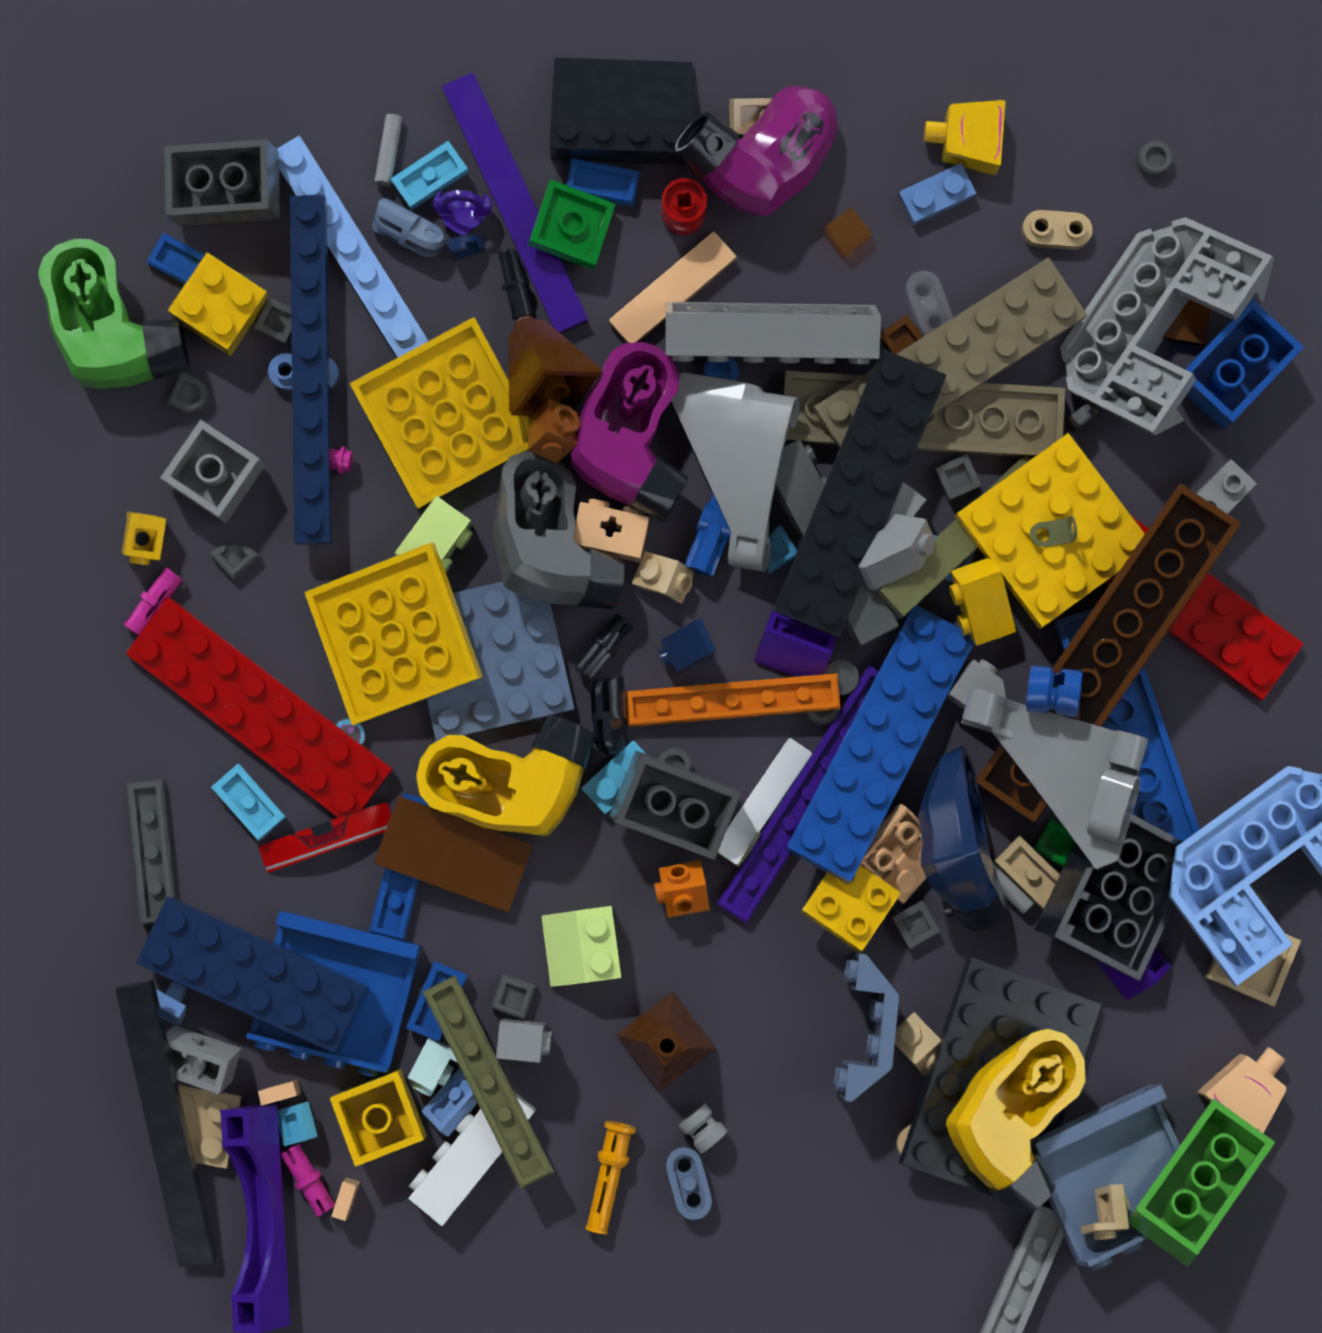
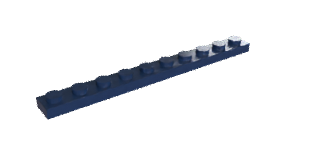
(310, 370)

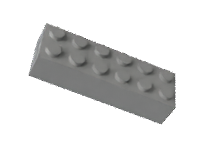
(772, 331)

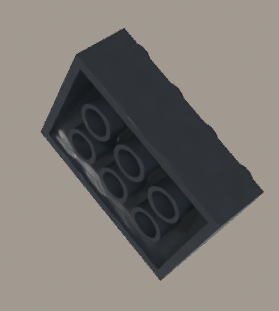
(619, 110)
(1118, 908)

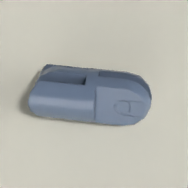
(408, 229)

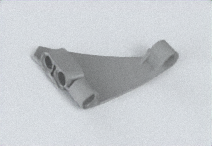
(740, 446)
(1075, 766)

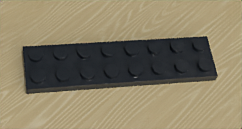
(859, 492)

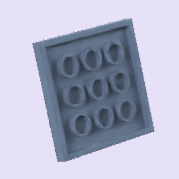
(518, 662)

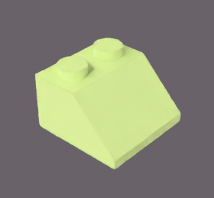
(581, 946)

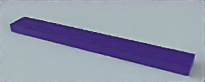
(513, 201)
(769, 851)

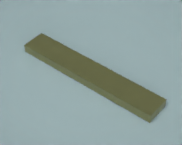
(950, 550)
(488, 1081)

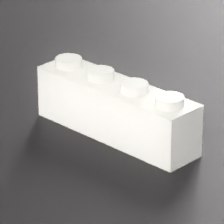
(458, 1166)

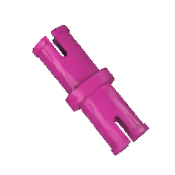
(153, 600)
(308, 1180)

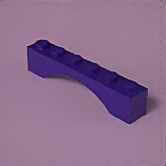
(261, 1290)

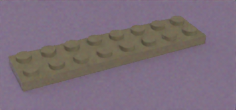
(977, 341)
(982, 422)

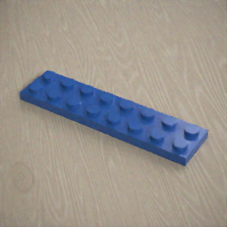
(880, 744)
(1162, 791)

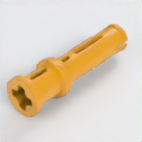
(612, 1160)

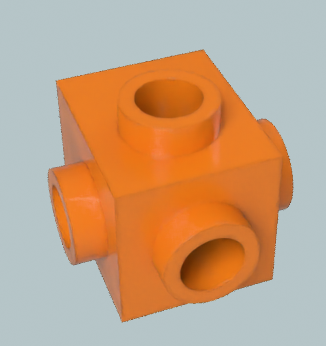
(682, 889)

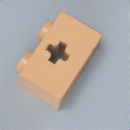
(622, 545)

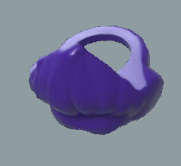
(462, 215)

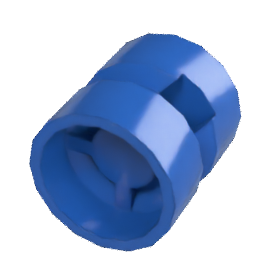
(1054, 691)

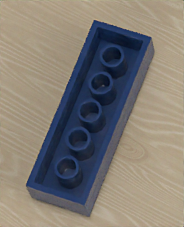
(252, 974)

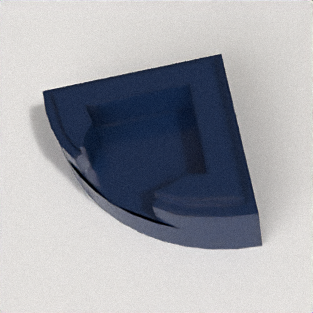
(465, 246)

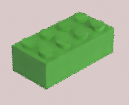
(1200, 1182)

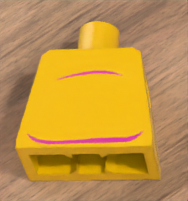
(970, 135)

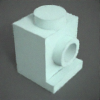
(432, 1067)

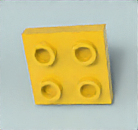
(852, 909)

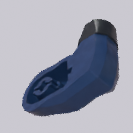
(956, 844)

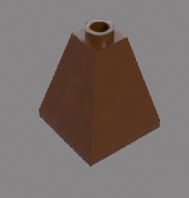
(545, 368)
(666, 1021)

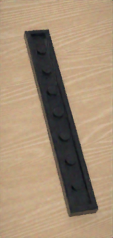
(166, 1123)

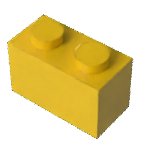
(982, 601)

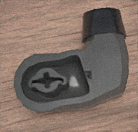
(537, 542)

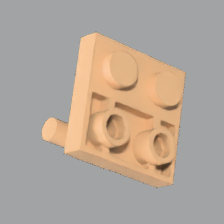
(897, 852)

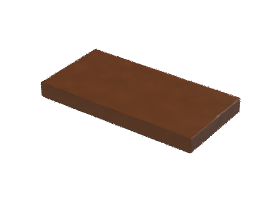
(453, 854)

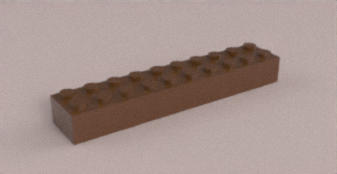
(1128, 624)

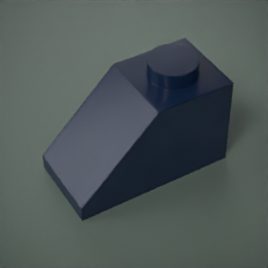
(687, 647)

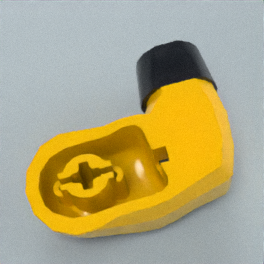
(505, 789)
(1011, 1105)

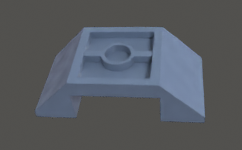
(859, 1076)

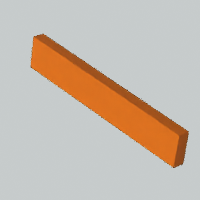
(732, 700)

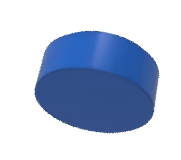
(722, 370)

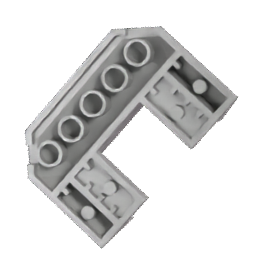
(1113, 348)

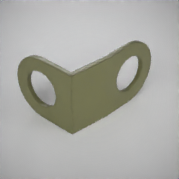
(1059, 532)
(744, 857)

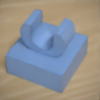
(170, 1003)

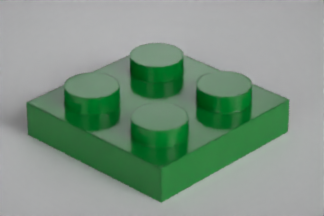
(571, 224)

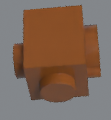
(553, 431)

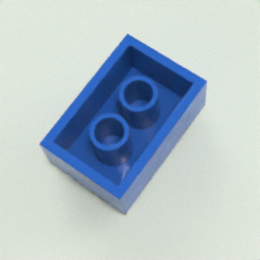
(1240, 364)

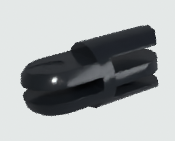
(609, 714)

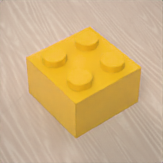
(218, 304)
(378, 1117)

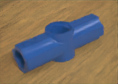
(710, 540)

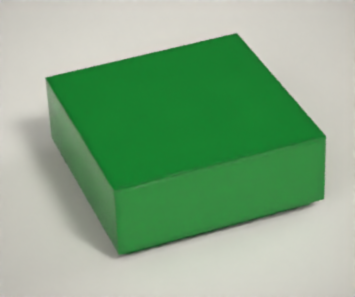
(1054, 843)

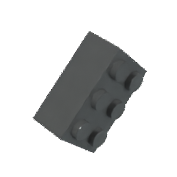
(222, 182)
(674, 805)

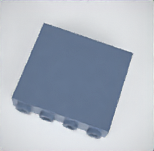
(1109, 1146)

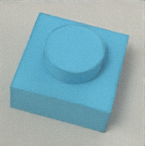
(296, 1124)

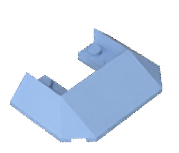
(1233, 851)

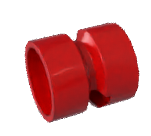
(684, 206)

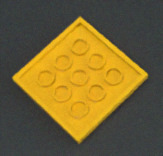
(443, 412)
(1049, 489)
(393, 634)

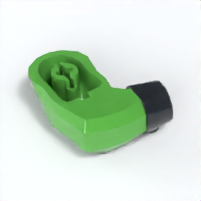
(94, 326)

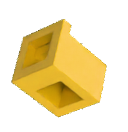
(154, 527)

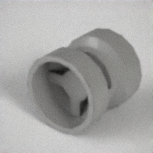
(708, 1134)

